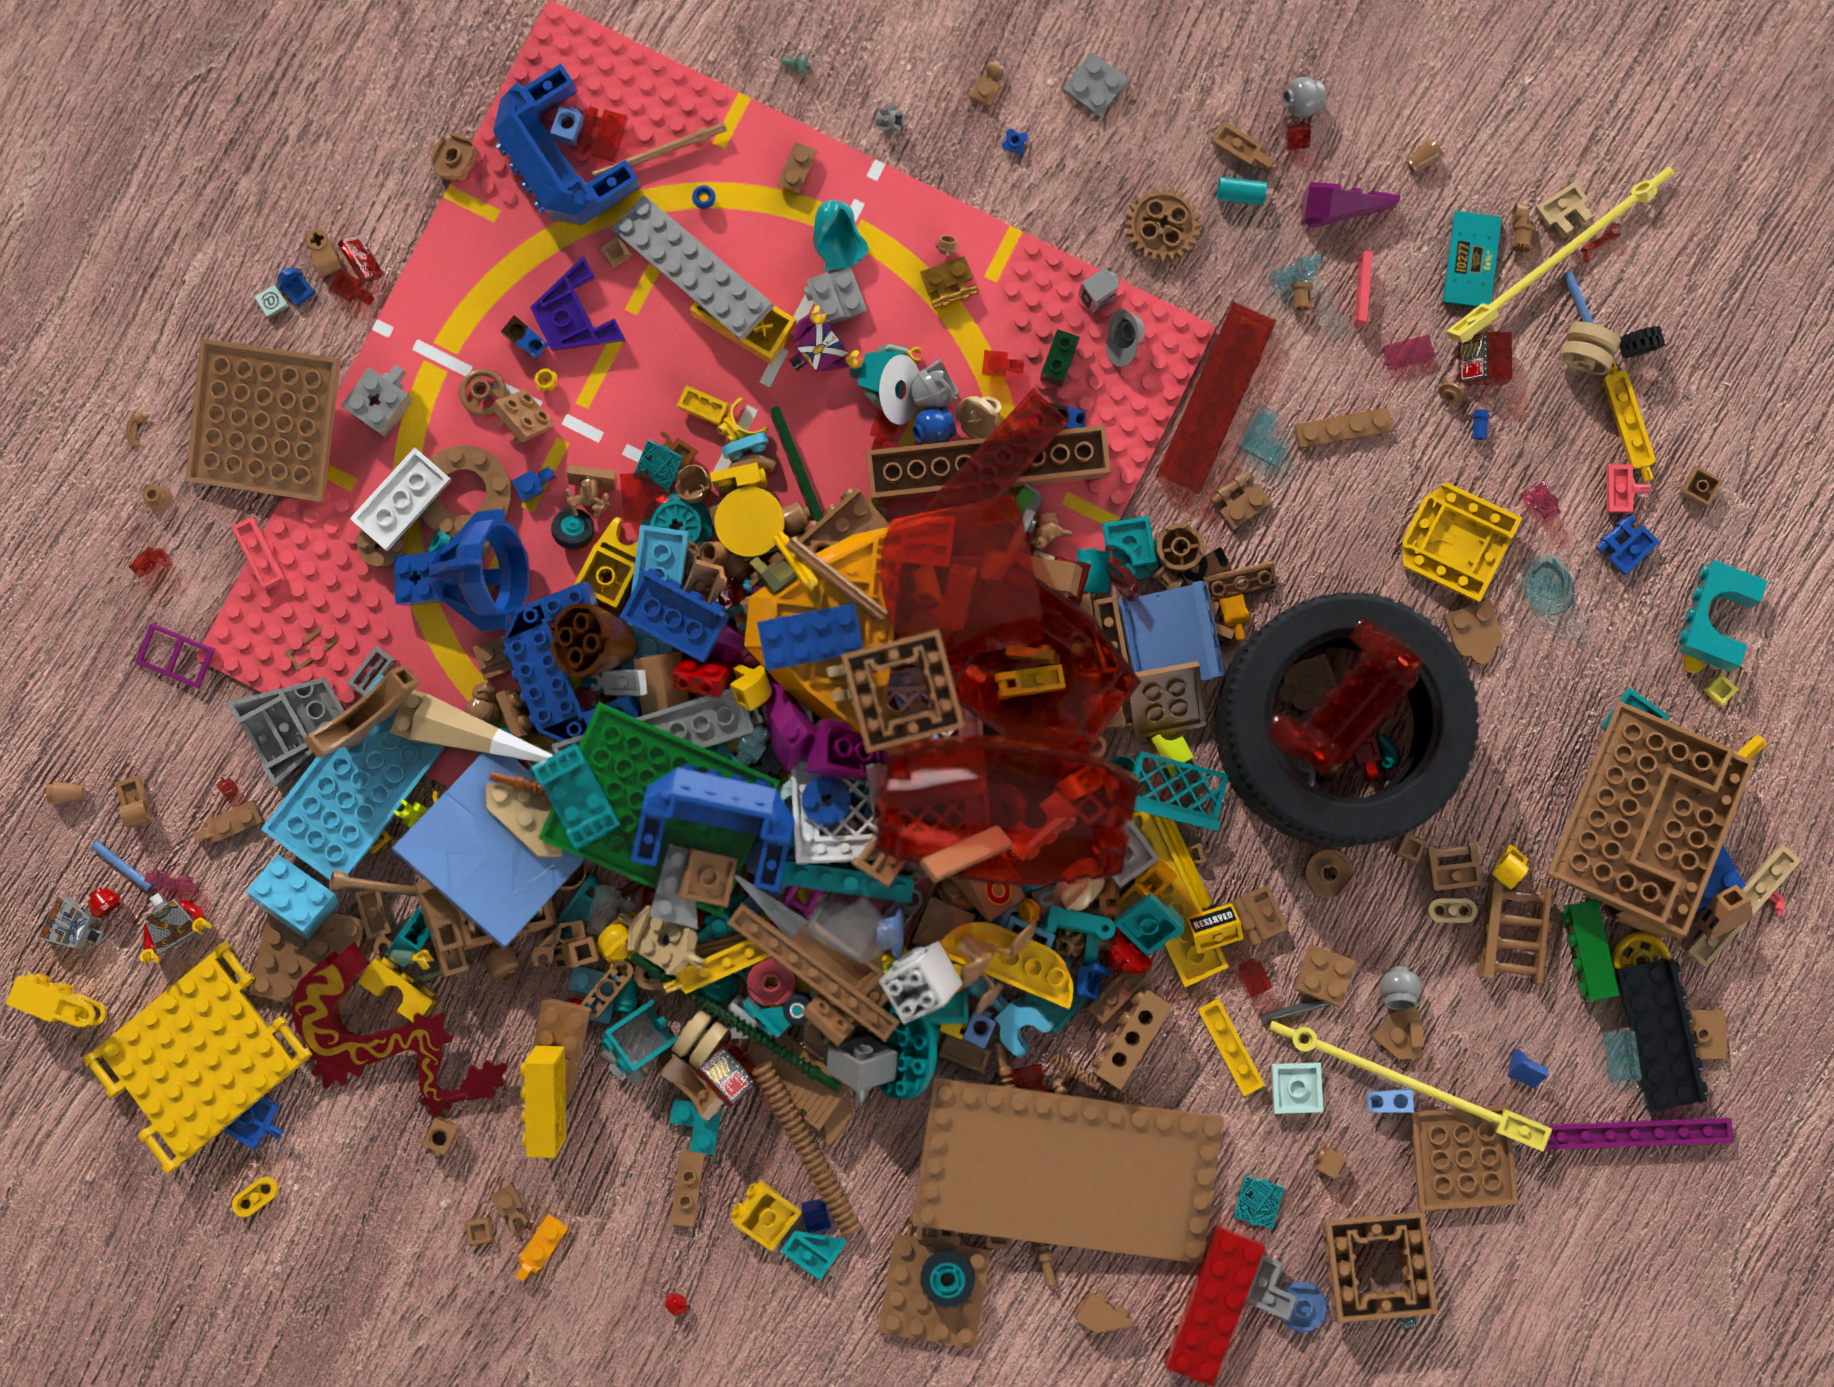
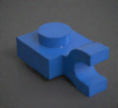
(530, 485)

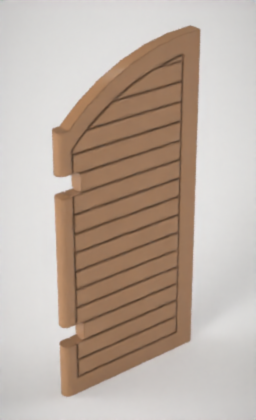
(806, 1094)

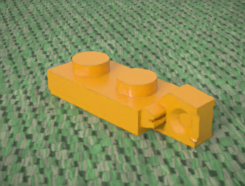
(541, 1246)

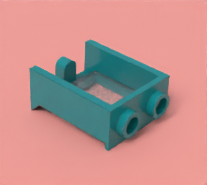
(637, 1039)

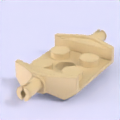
(647, 936)

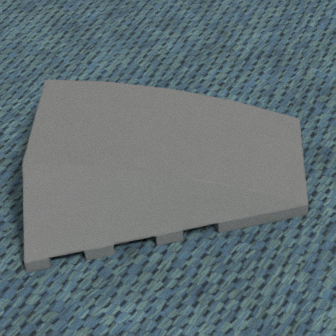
(281, 721)

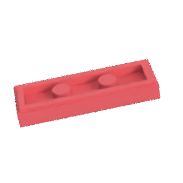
(1363, 288)
(258, 553)

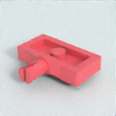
(1622, 488)

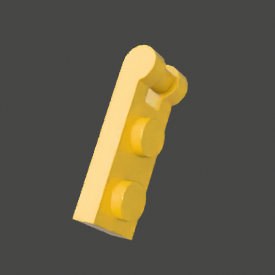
(1030, 681)

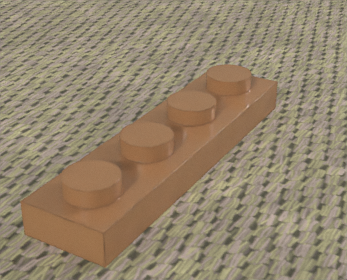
(1343, 428)

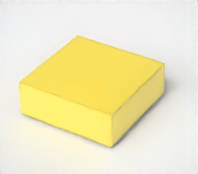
(1720, 689)

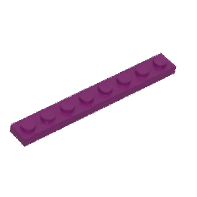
(1640, 1133)

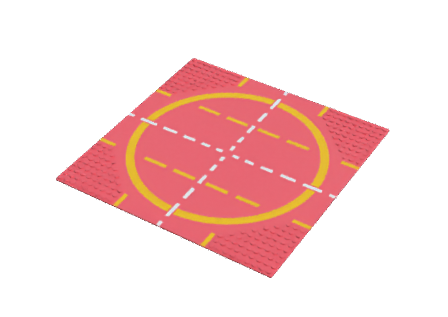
(497, 255)

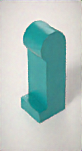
(1097, 926)

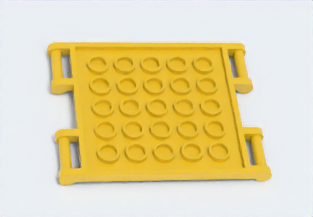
(197, 1058)

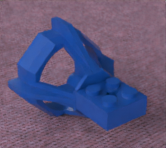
(459, 579)

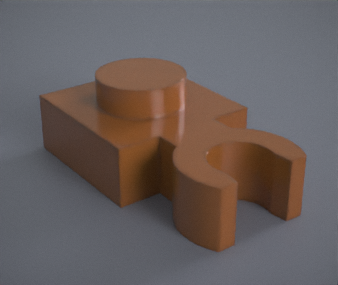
(681, 448)

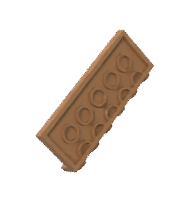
(848, 518)

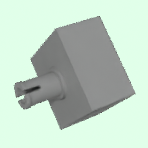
(862, 1064)

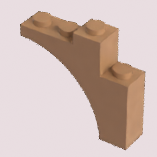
(361, 718)

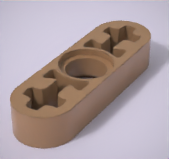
(614, 971)

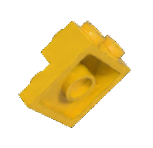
(741, 476)
(765, 1215)

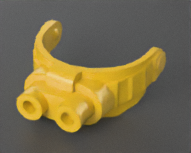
(732, 430)

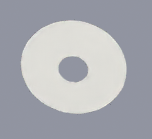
(898, 410)

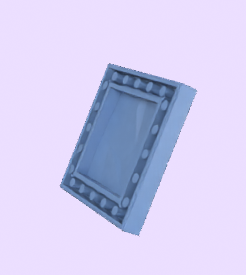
(477, 860)

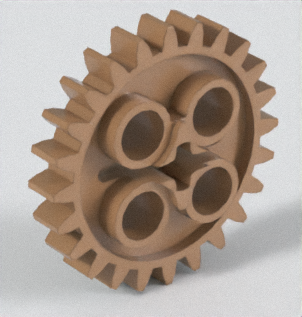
(1167, 204)

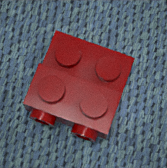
(703, 678)

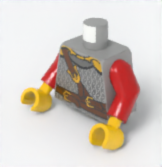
(170, 926)

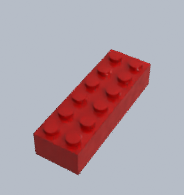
(1214, 1305)

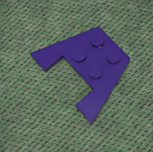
(564, 318)

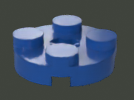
(825, 787)

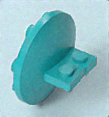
(917, 1055)

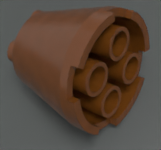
(591, 640)

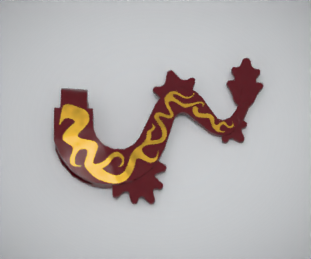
(343, 1052)

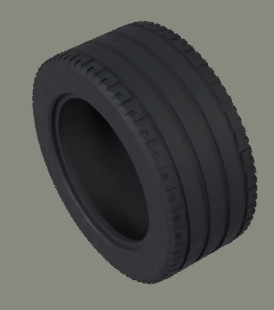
(1440, 705)

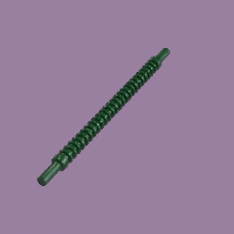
(814, 1072)

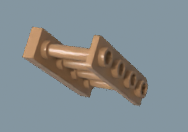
(1492, 941)

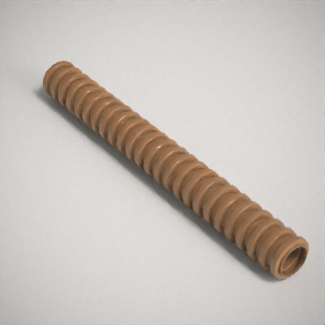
(806, 1148)

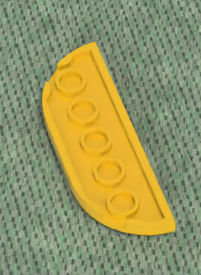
(1033, 969)

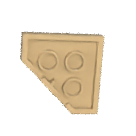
(522, 816)

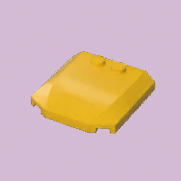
(1458, 540)

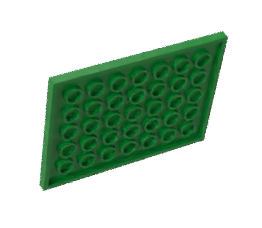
(625, 760)

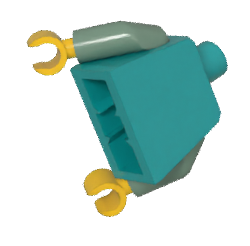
(872, 367)
(409, 941)

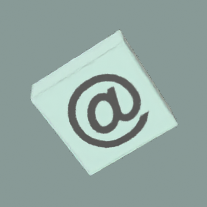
(271, 301)

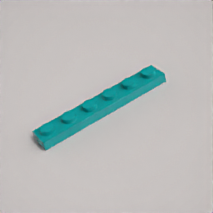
(845, 880)

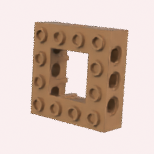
(944, 710)
(1418, 1292)

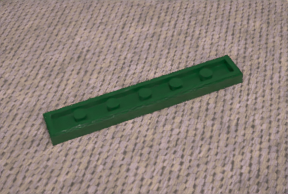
(795, 463)

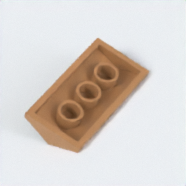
(659, 682)

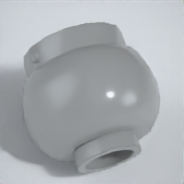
(1304, 96)
(1400, 988)

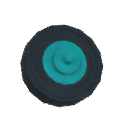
(572, 531)

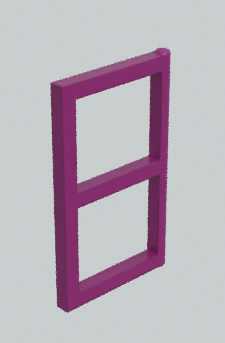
(168, 672)

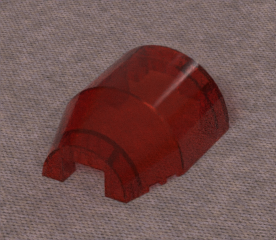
(1093, 674)

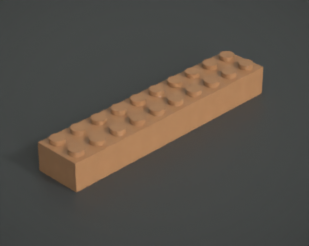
(926, 468)

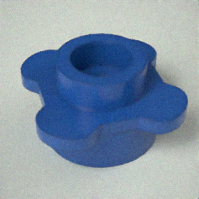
(1018, 147)

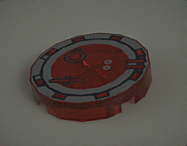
(1122, 579)

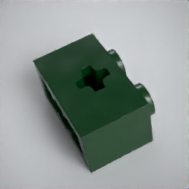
(1059, 358)

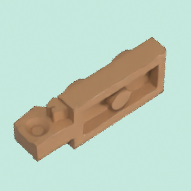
(1242, 147)
(230, 823)

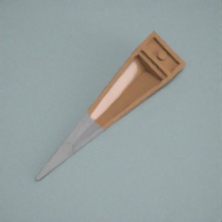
(862, 976)

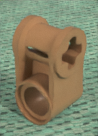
(324, 256)

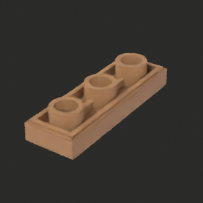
(1255, 578)

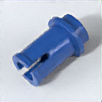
(1480, 424)

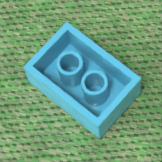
(292, 897)

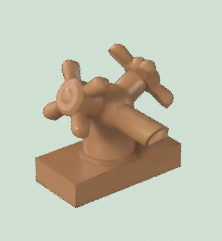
(590, 481)

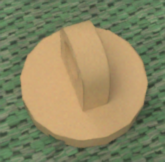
(978, 416)

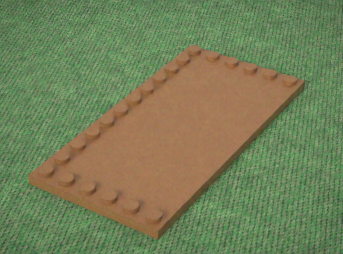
(1067, 1170)

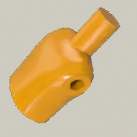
(1234, 614)

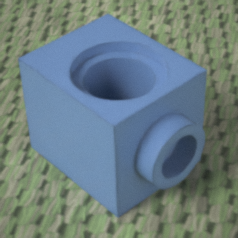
(570, 135)
(979, 1039)

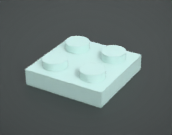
(1297, 1087)

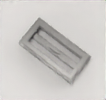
(365, 664)

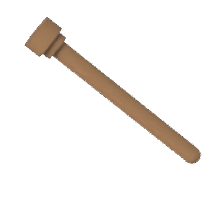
(341, 881)

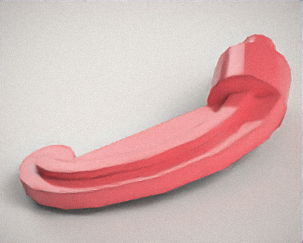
(1778, 902)

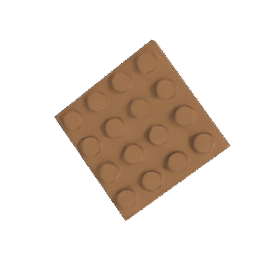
(288, 957)
(1461, 1160)
(910, 1313)

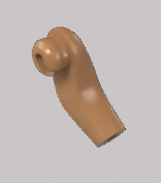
(762, 461)

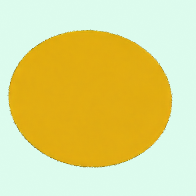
(749, 521)

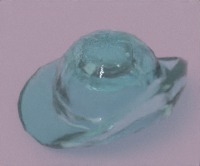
(1549, 585)

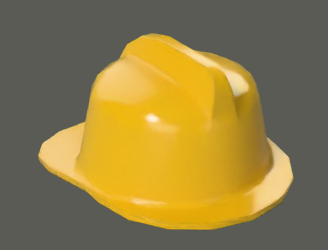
(614, 941)

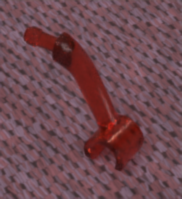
(1595, 244)

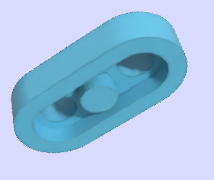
(754, 443)

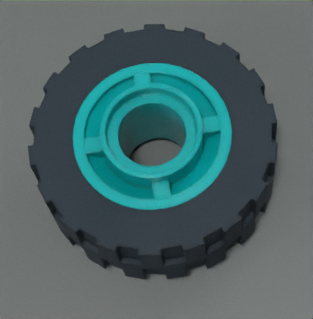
(947, 1262)

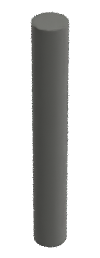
(1292, 1010)

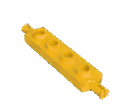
(1629, 421)
(717, 967)

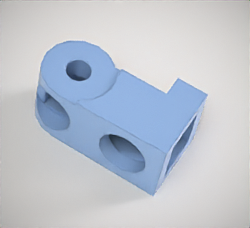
(1390, 1101)

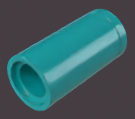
(1241, 191)

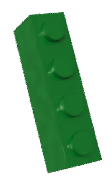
(1590, 950)

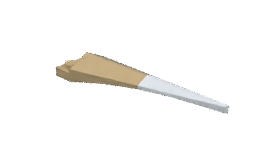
(439, 723)

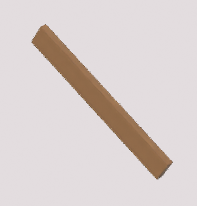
(813, 972)

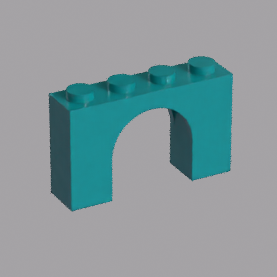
(1699, 636)

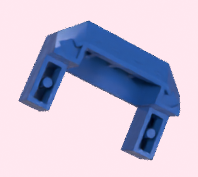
(542, 163)
(543, 685)
(722, 804)

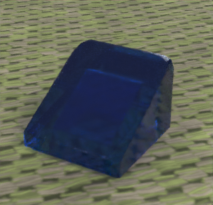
(815, 1215)

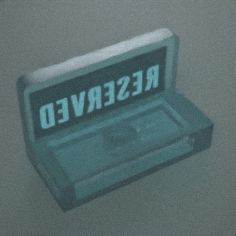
(1621, 1055)

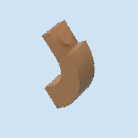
(684, 1076)

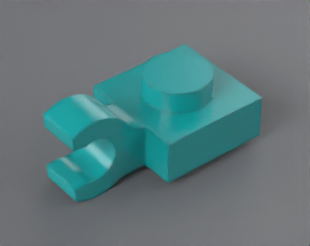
(714, 925)

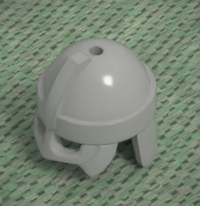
(934, 387)

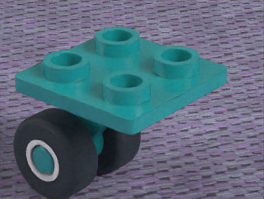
(778, 1019)

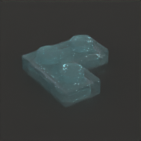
(1304, 269)
(1258, 441)

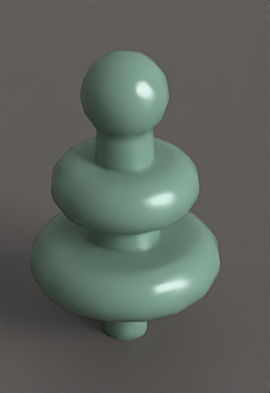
(800, 64)

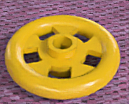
(1634, 940)

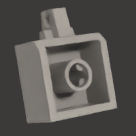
(382, 388)

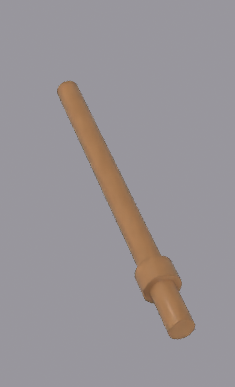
(701, 135)

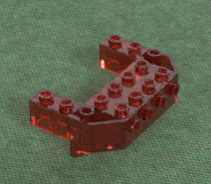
(1357, 704)

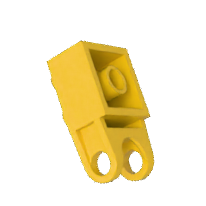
(610, 557)
(54, 1001)

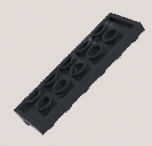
(1662, 1033)

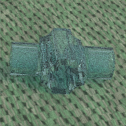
(752, 746)

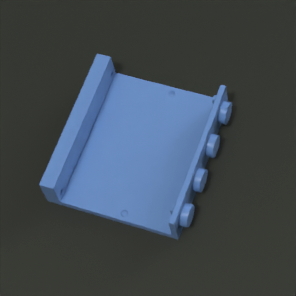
(1172, 630)

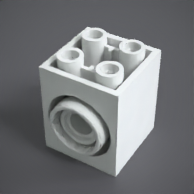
(921, 981)

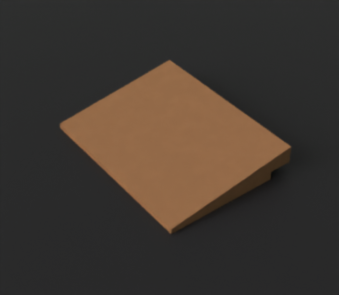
(1651, 819)

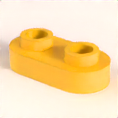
(256, 1196)

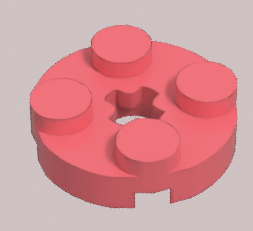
(770, 994)

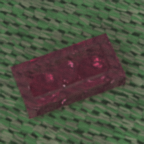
(1408, 352)
(163, 878)

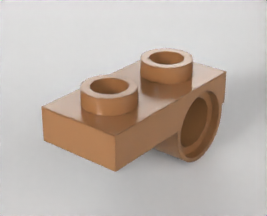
(134, 801)

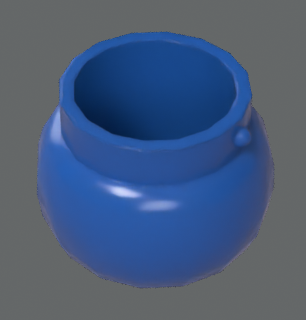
(934, 426)

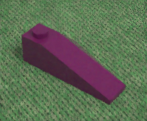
(1330, 204)
(788, 725)

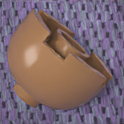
(1180, 547)

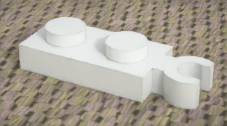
(621, 682)

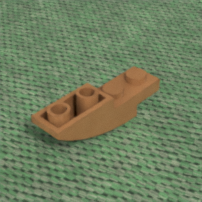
(443, 929)

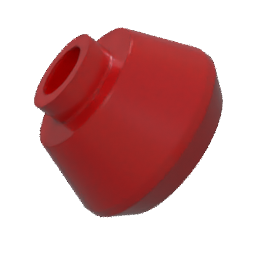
(103, 902)

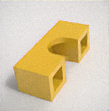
(382, 975)

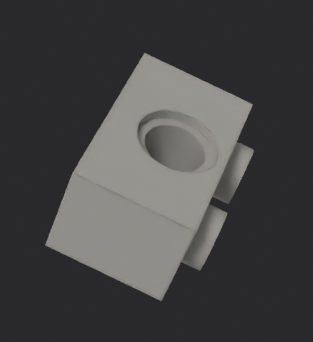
(1099, 290)

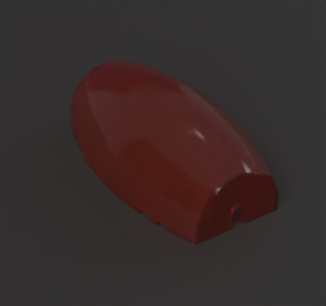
(1048, 799)

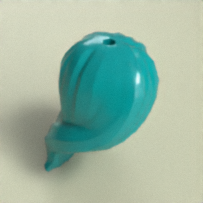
(837, 236)

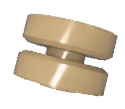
(1589, 348)
(697, 1035)

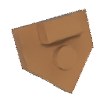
(1402, 1034)

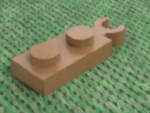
(374, 917)

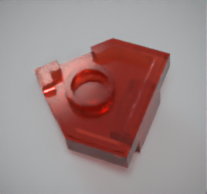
(640, 496)

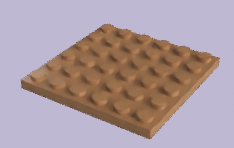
(263, 420)

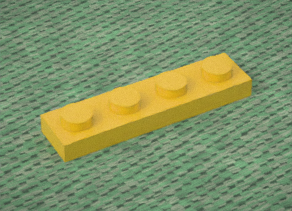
(1230, 1047)

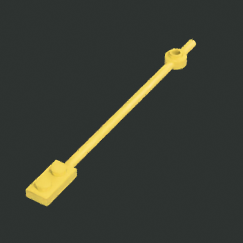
(1485, 314)
(1508, 1123)

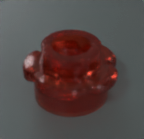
(227, 787)

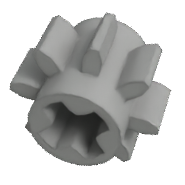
(890, 120)

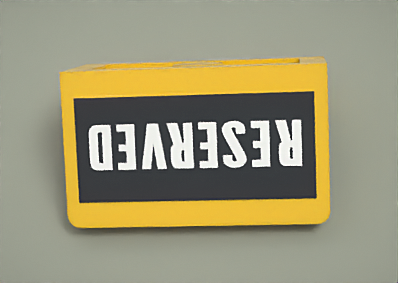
(1215, 928)

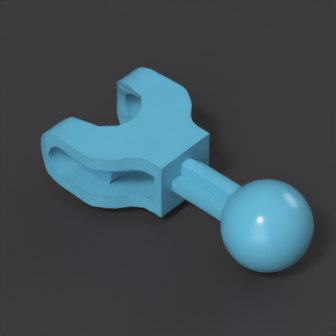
(1013, 1017)

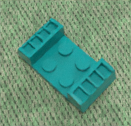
(576, 796)

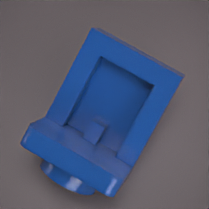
(1089, 980)

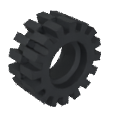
(1641, 342)

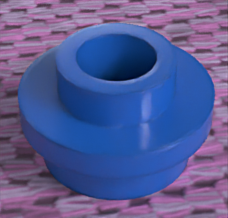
(703, 190)

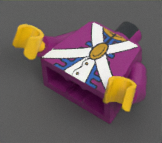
(820, 345)

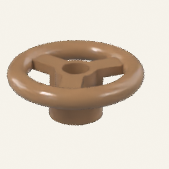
(476, 386)

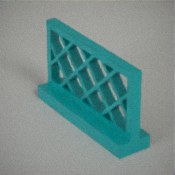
(1174, 812)

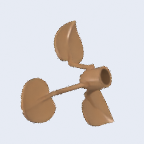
(977, 956)

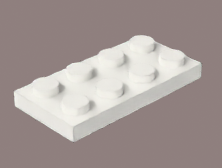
(400, 499)

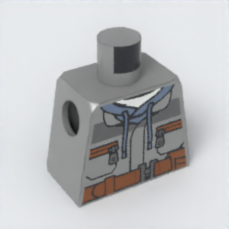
(70, 924)

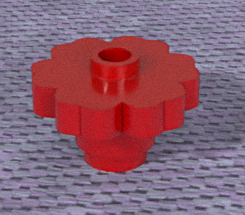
(1126, 955)

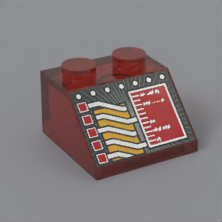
(1486, 359)
(729, 1074)

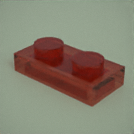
(360, 258)

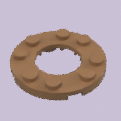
(486, 466)

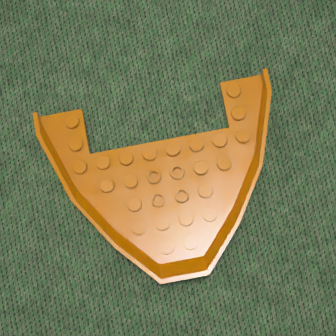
(859, 562)

